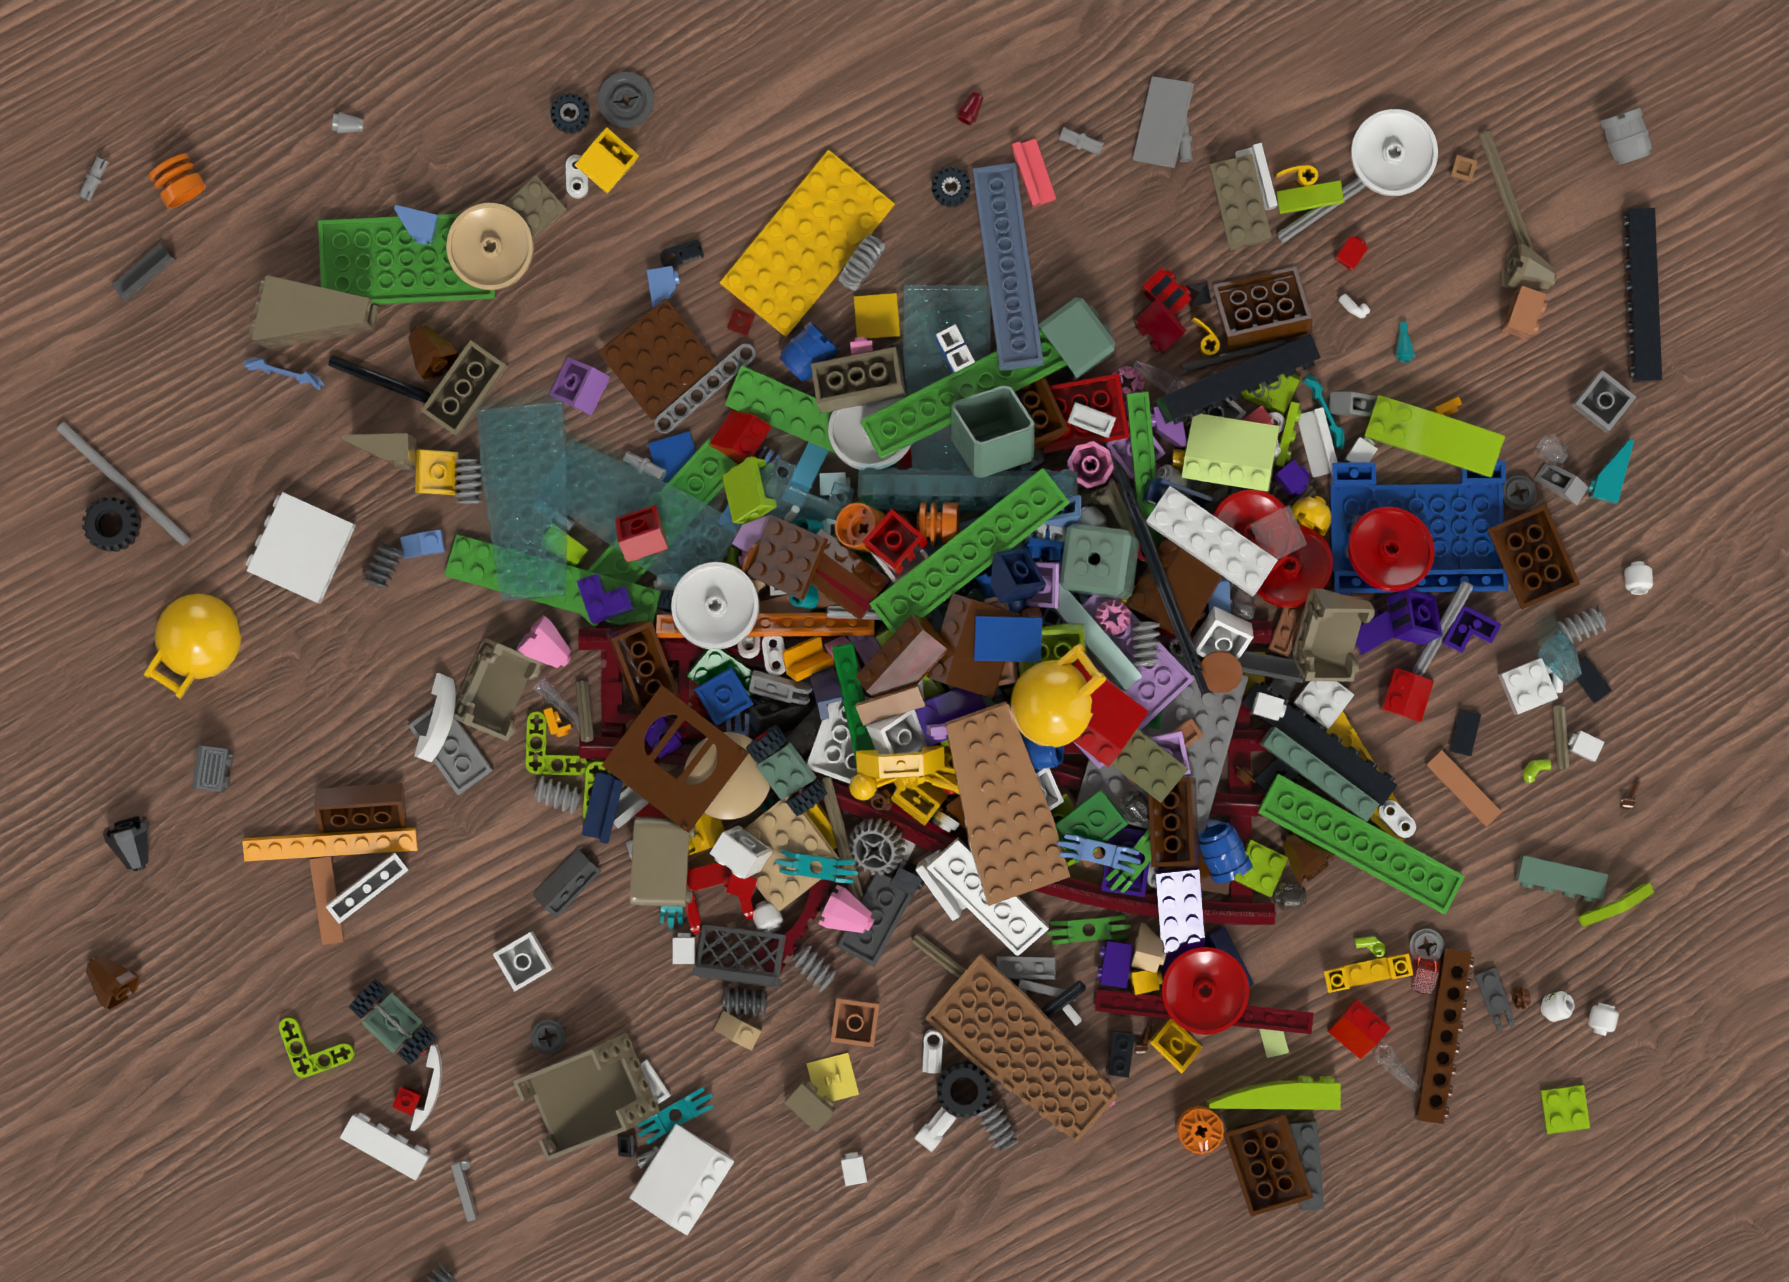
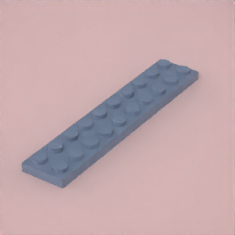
(1008, 266)

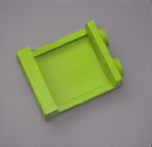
(746, 491)

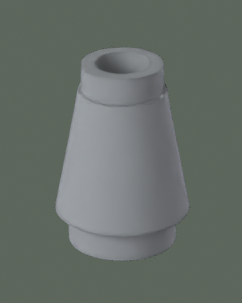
(346, 123)

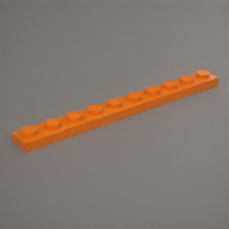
(786, 625)

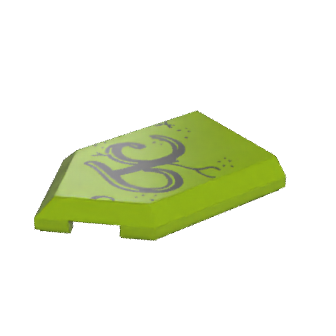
(1275, 396)

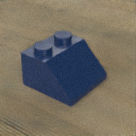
(1015, 576)

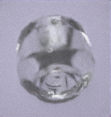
(1552, 450)

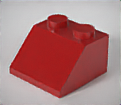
(740, 435)
(641, 533)
(1406, 694)
(1358, 1029)

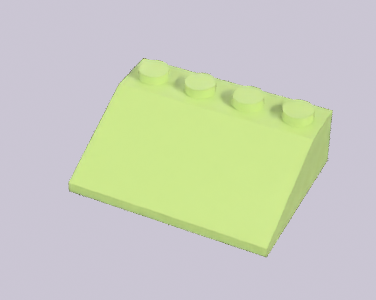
(1230, 452)

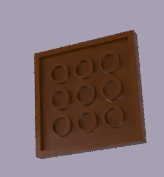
(657, 358)

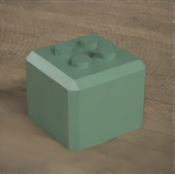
(1078, 337)
(992, 431)
(1116, 569)

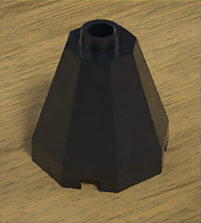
(130, 841)

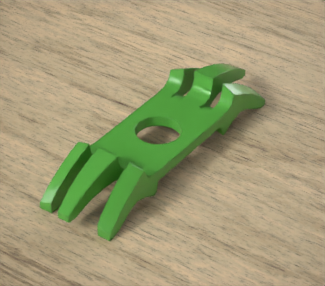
(1142, 846)
(1076, 934)

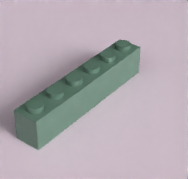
(1319, 773)

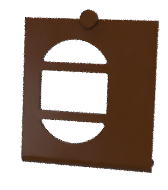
(670, 795)

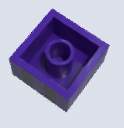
(1414, 616)

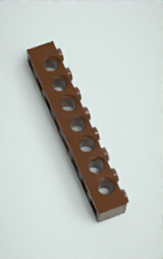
(1440, 1112)

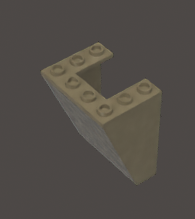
(307, 313)
(590, 1095)

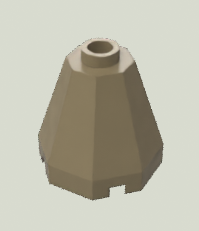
(1527, 270)

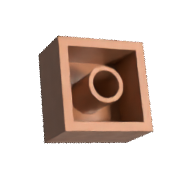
(1524, 312)
(855, 1022)

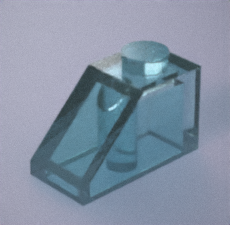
(1561, 657)

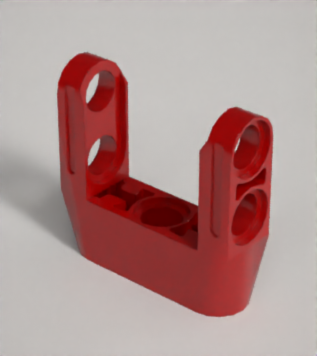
(706, 877)

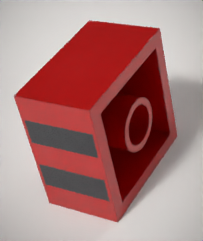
(1164, 287)
(895, 542)

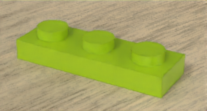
(1288, 434)

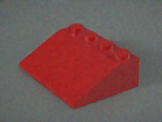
(1098, 393)
(1112, 722)

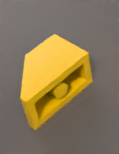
(1145, 981)

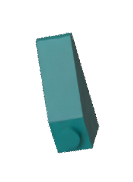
(1610, 479)

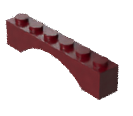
(817, 892)

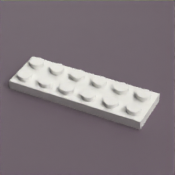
(1211, 541)
(1009, 920)

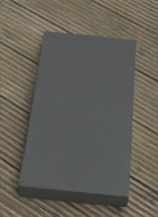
(887, 906)

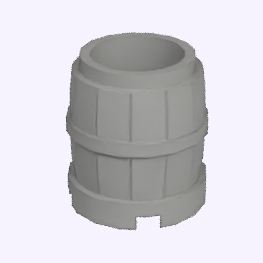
(1627, 136)

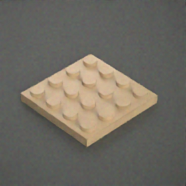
(784, 830)

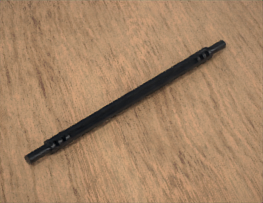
(1161, 581)

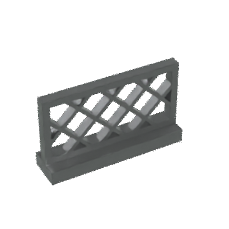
(734, 974)

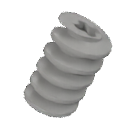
(468, 481)
(1583, 624)
(1146, 643)
(557, 795)
(814, 967)
(997, 1127)

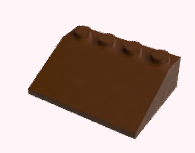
(1262, 308)
(1533, 557)
(1190, 581)
(958, 633)
(1267, 1164)

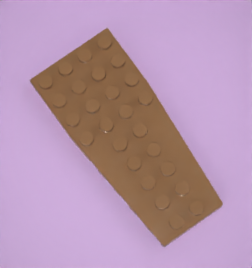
(1003, 806)
(1021, 1048)

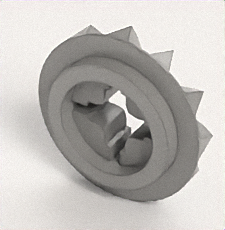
(1432, 937)

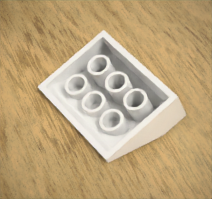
(833, 747)
(681, 1179)

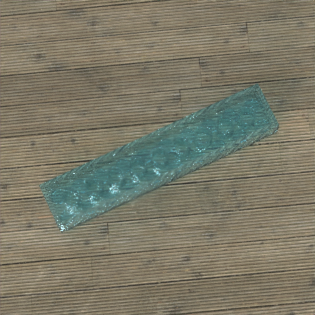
(908, 488)

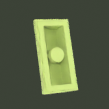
(1274, 1042)

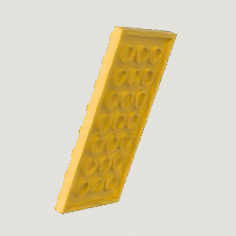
(807, 243)

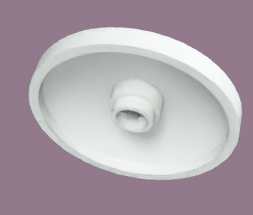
(1394, 152)
(851, 440)
(715, 605)

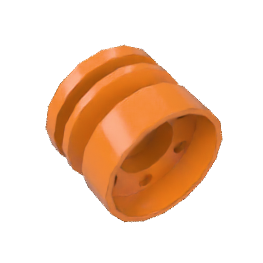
(179, 185)
(855, 524)
(939, 524)
(1187, 1126)

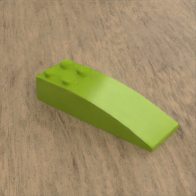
(1434, 436)
(1283, 1094)

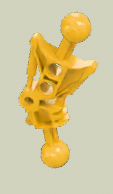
(865, 786)

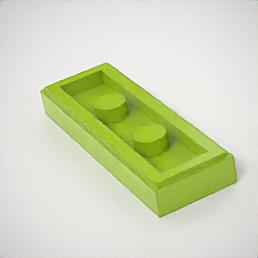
(1310, 197)

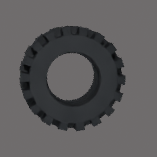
(93, 524)
(969, 1108)

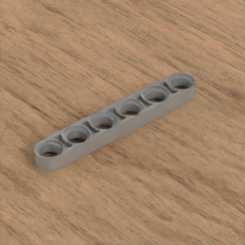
(707, 391)

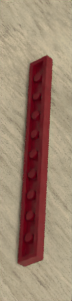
(1252, 1017)

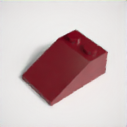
(1159, 327)

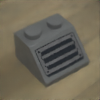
(212, 768)

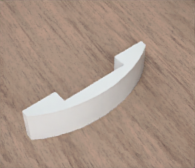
(441, 719)
(434, 1061)

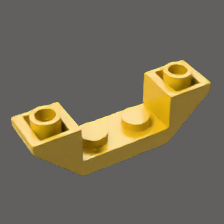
(900, 764)
(1367, 972)

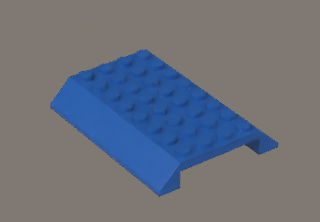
(1451, 512)

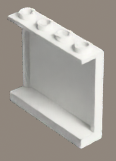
(300, 547)

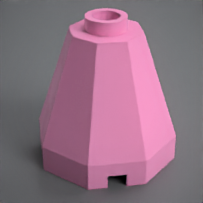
(1095, 455)
(545, 644)
(846, 913)

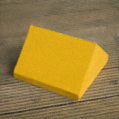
(1175, 1045)

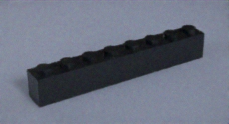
(1643, 295)
(1237, 379)
(1327, 747)

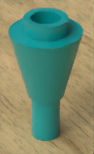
(1404, 349)

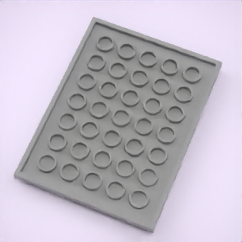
(1214, 716)

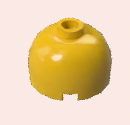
(1312, 513)

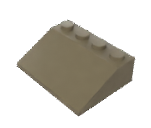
(394, 448)

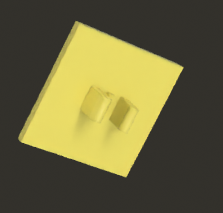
(833, 1077)

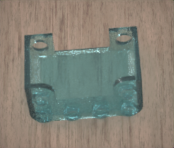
(787, 496)

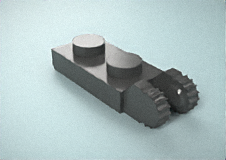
(1494, 997)

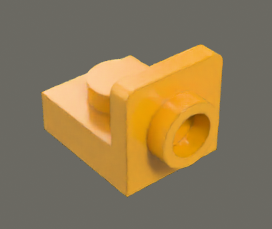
(1449, 407)
(553, 719)

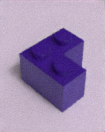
(600, 604)
(1469, 624)

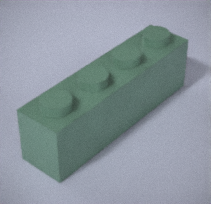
(1561, 877)

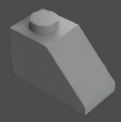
(1352, 404)
(1562, 483)

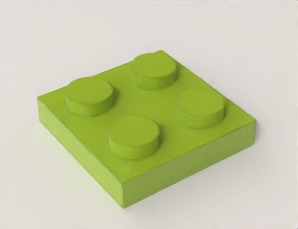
(1265, 870)
(1565, 1109)

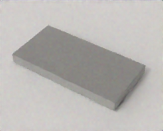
(1163, 122)
(459, 756)

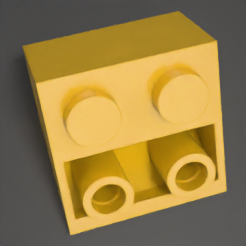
(607, 160)
(920, 800)
(707, 834)

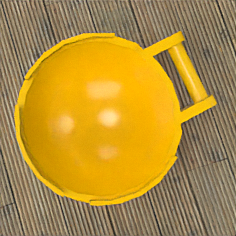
(194, 639)
(1054, 699)

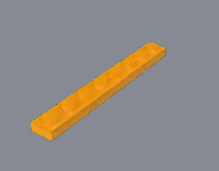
(330, 844)

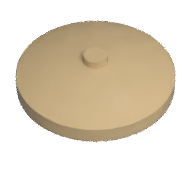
(490, 246)
(743, 790)

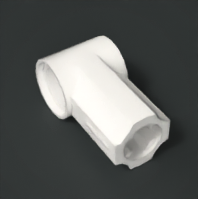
(932, 1053)
(932, 1133)

